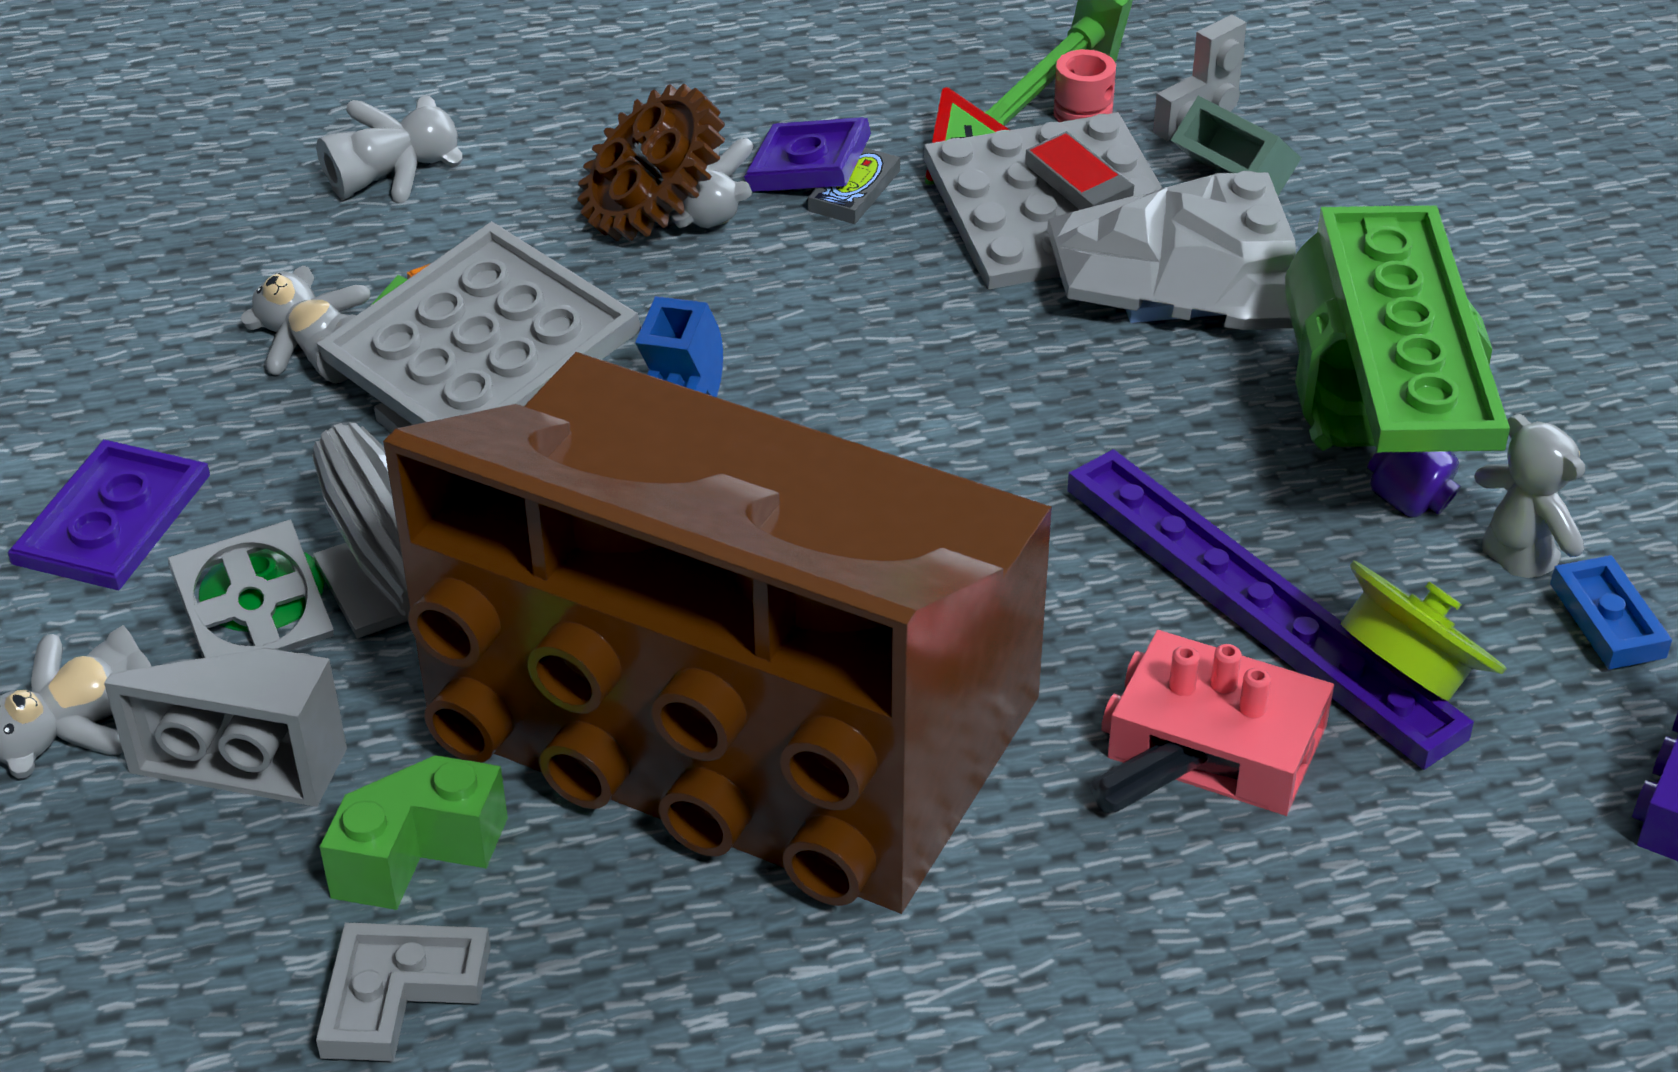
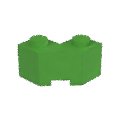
(428, 811)

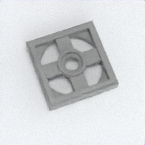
(234, 555)

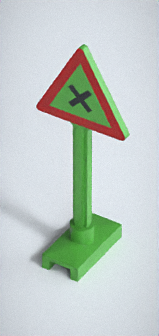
(1095, 26)

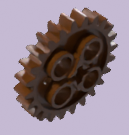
(676, 137)

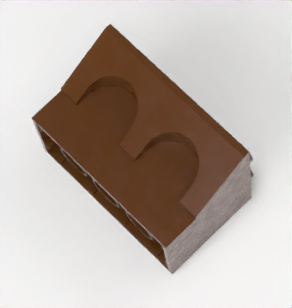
(721, 621)

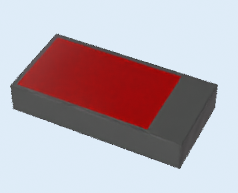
(1077, 172)

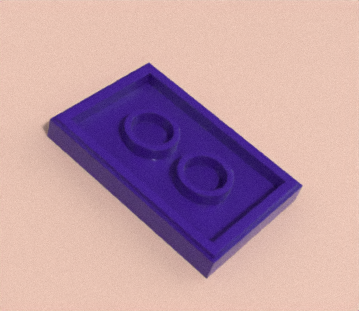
(109, 514)

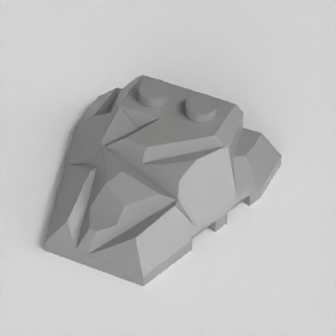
(1191, 245)

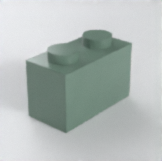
(1233, 144)

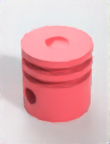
(1084, 85)

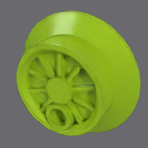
(1415, 633)

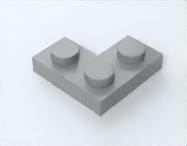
(1214, 75)
(386, 967)

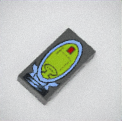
(869, 179)

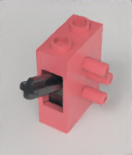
(1211, 724)

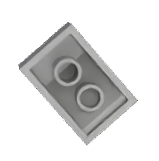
(233, 723)

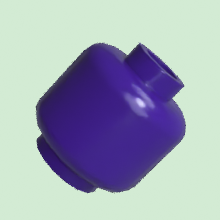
(1415, 480)

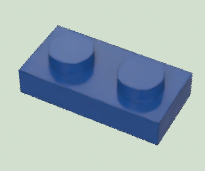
(1610, 612)

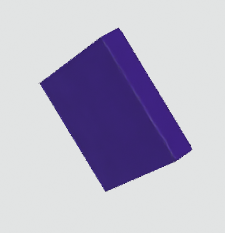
(808, 154)

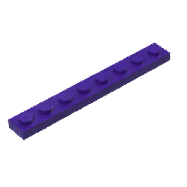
(1270, 608)

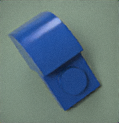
(682, 344)

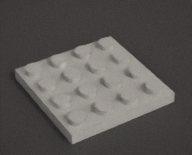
(1006, 206)
(476, 330)

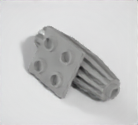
(367, 569)

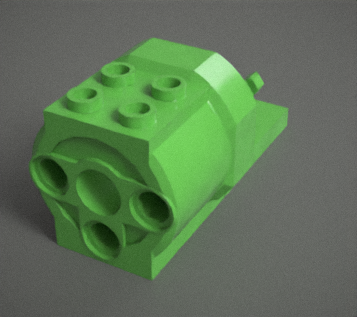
(1390, 337)

